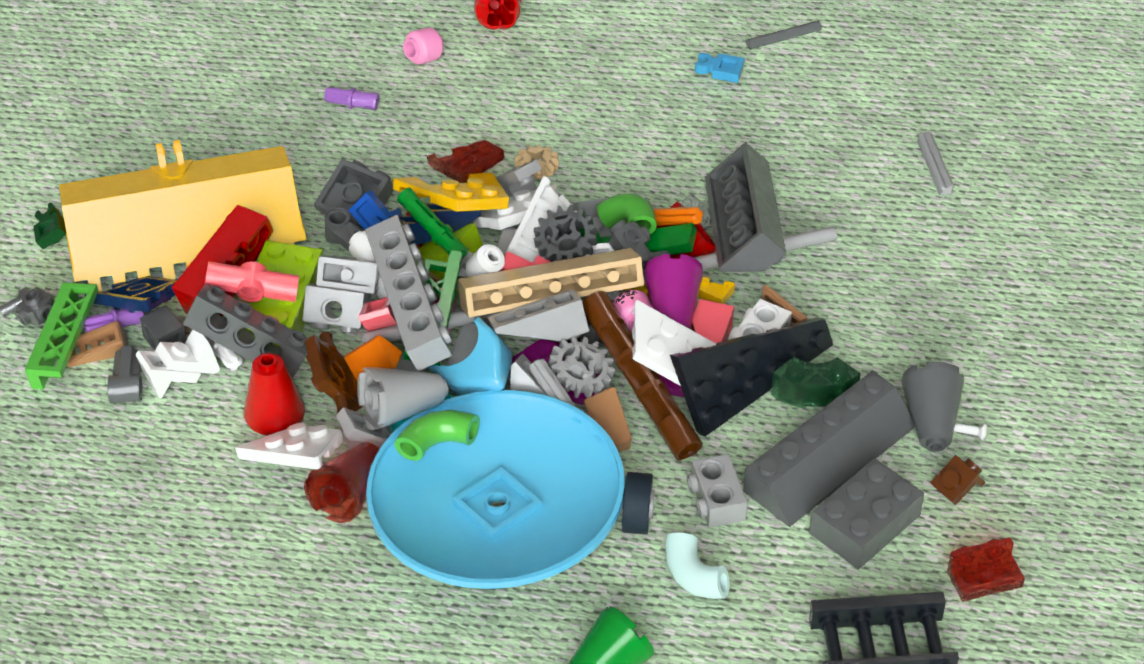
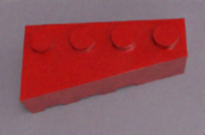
(234, 243)

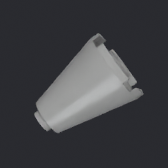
(397, 394)

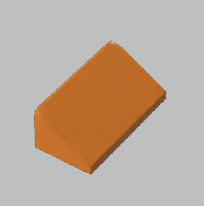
(373, 353)

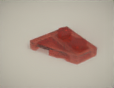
(467, 160)

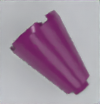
(674, 286)

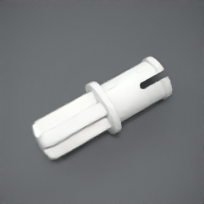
(228, 357)

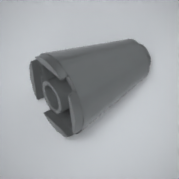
(933, 402)

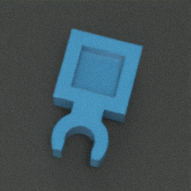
(722, 68)

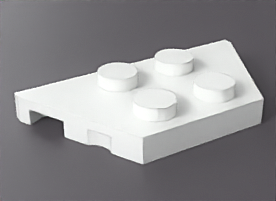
(543, 200)
(513, 215)
(659, 337)
(294, 446)

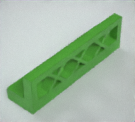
(54, 332)

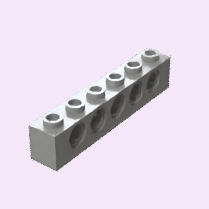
(408, 292)

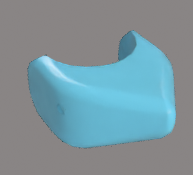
(483, 369)

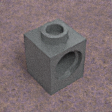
(162, 326)

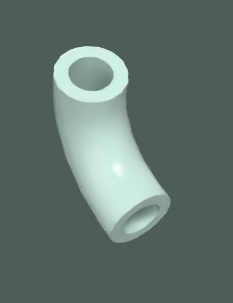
(690, 572)

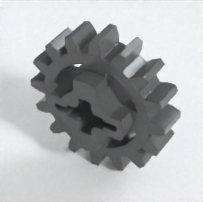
(565, 234)

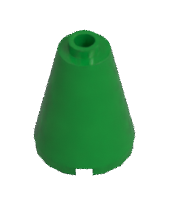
(613, 642)

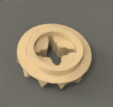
(548, 164)

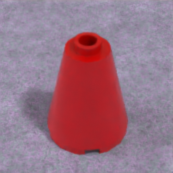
(272, 396)

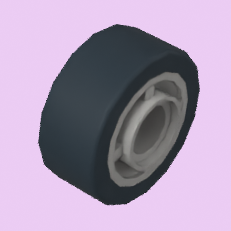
(637, 503)

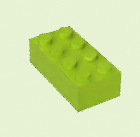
(289, 260)

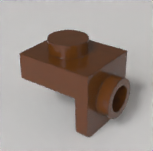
(957, 479)

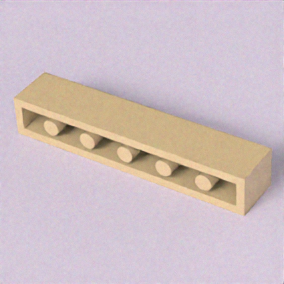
(523, 285)

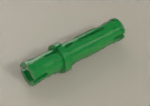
(440, 233)

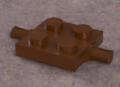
(331, 372)

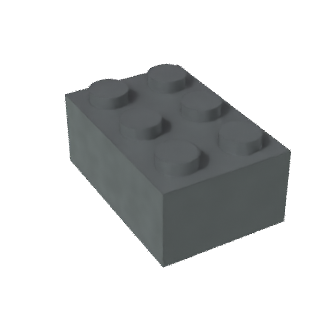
(866, 513)

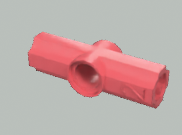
(252, 281)

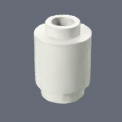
(485, 260)

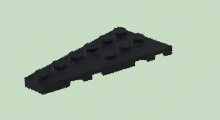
(740, 370)

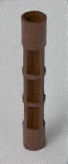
(645, 382)

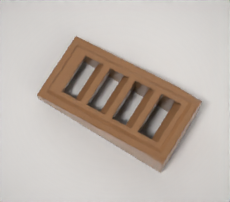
(105, 334)

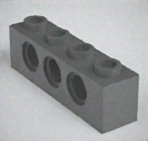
(232, 332)

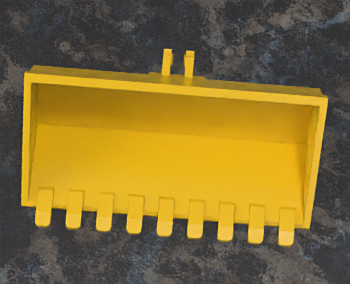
(173, 211)

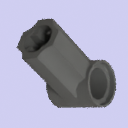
(339, 226)
(126, 378)

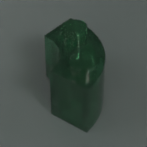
(812, 383)

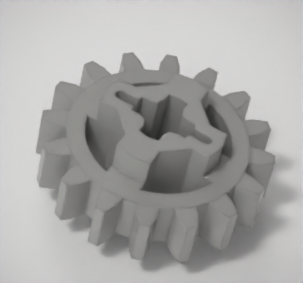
(581, 366)

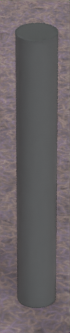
(783, 34)

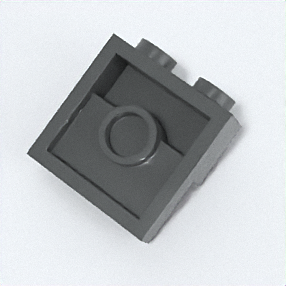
(350, 183)

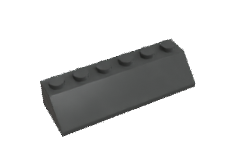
(744, 213)
(828, 449)

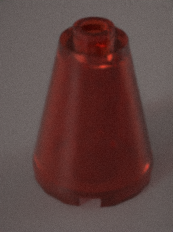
(341, 483)

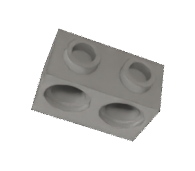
(717, 491)

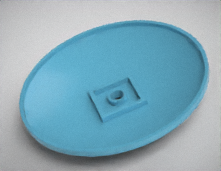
(530, 452)

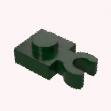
(50, 227)

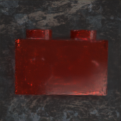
(984, 569)

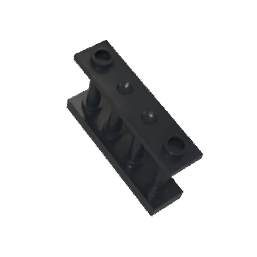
(882, 610)

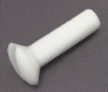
(972, 430)

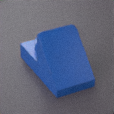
(371, 210)

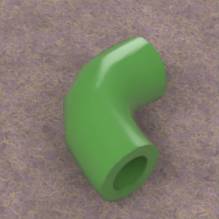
(628, 208)
(435, 429)

